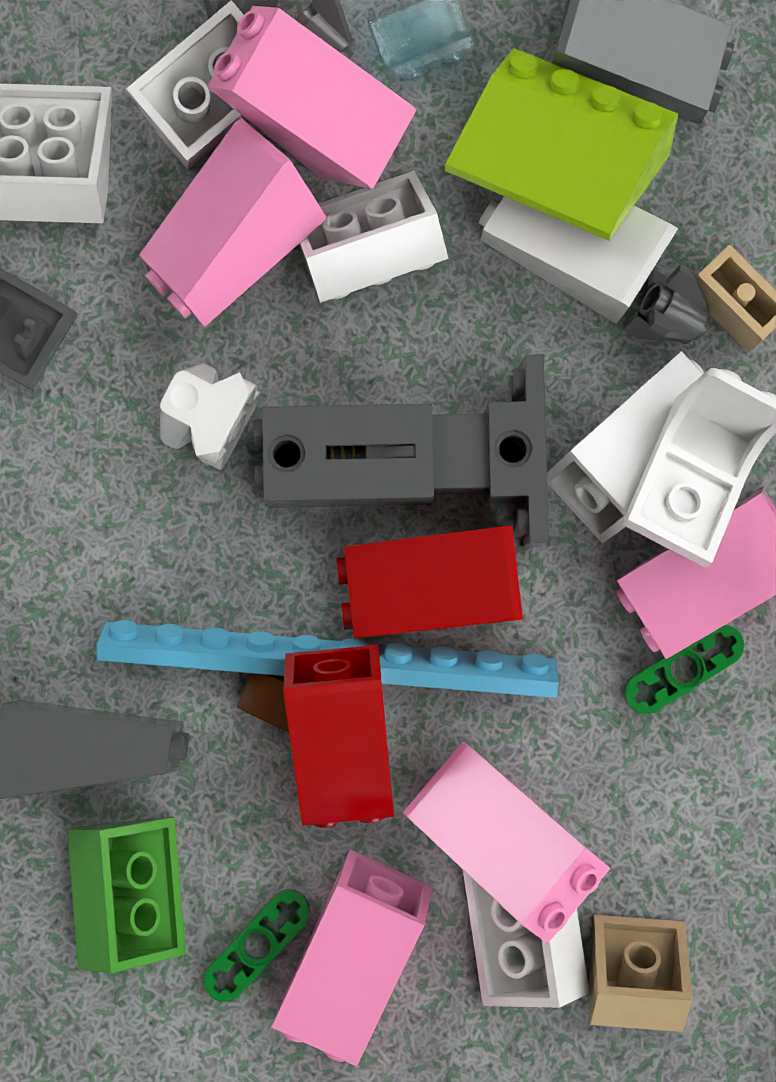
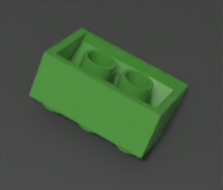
(126, 894)

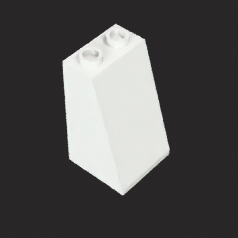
(579, 263)
(607, 465)

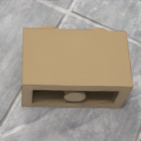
(739, 298)

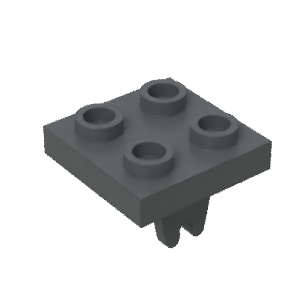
(29, 329)

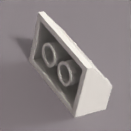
(176, 91)
(373, 237)
(517, 964)

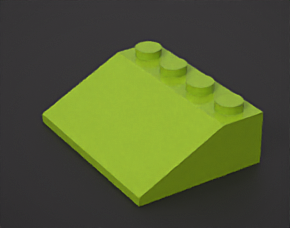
(563, 143)

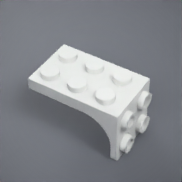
(702, 464)

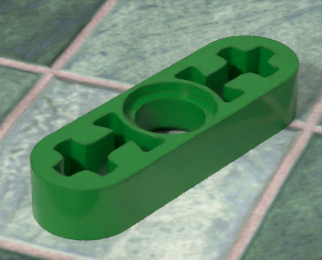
(660, 696)
(225, 962)

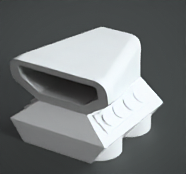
(207, 412)

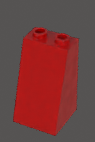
(431, 582)
(338, 735)

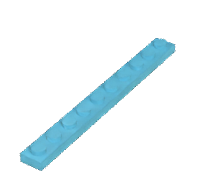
(265, 654)

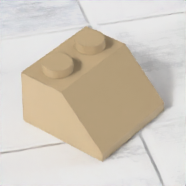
(639, 973)

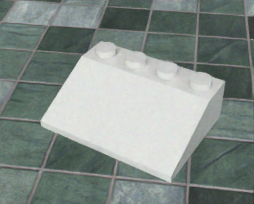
(54, 152)

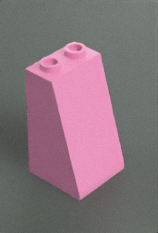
(310, 98)
(230, 225)
(686, 601)
(506, 842)
(354, 958)

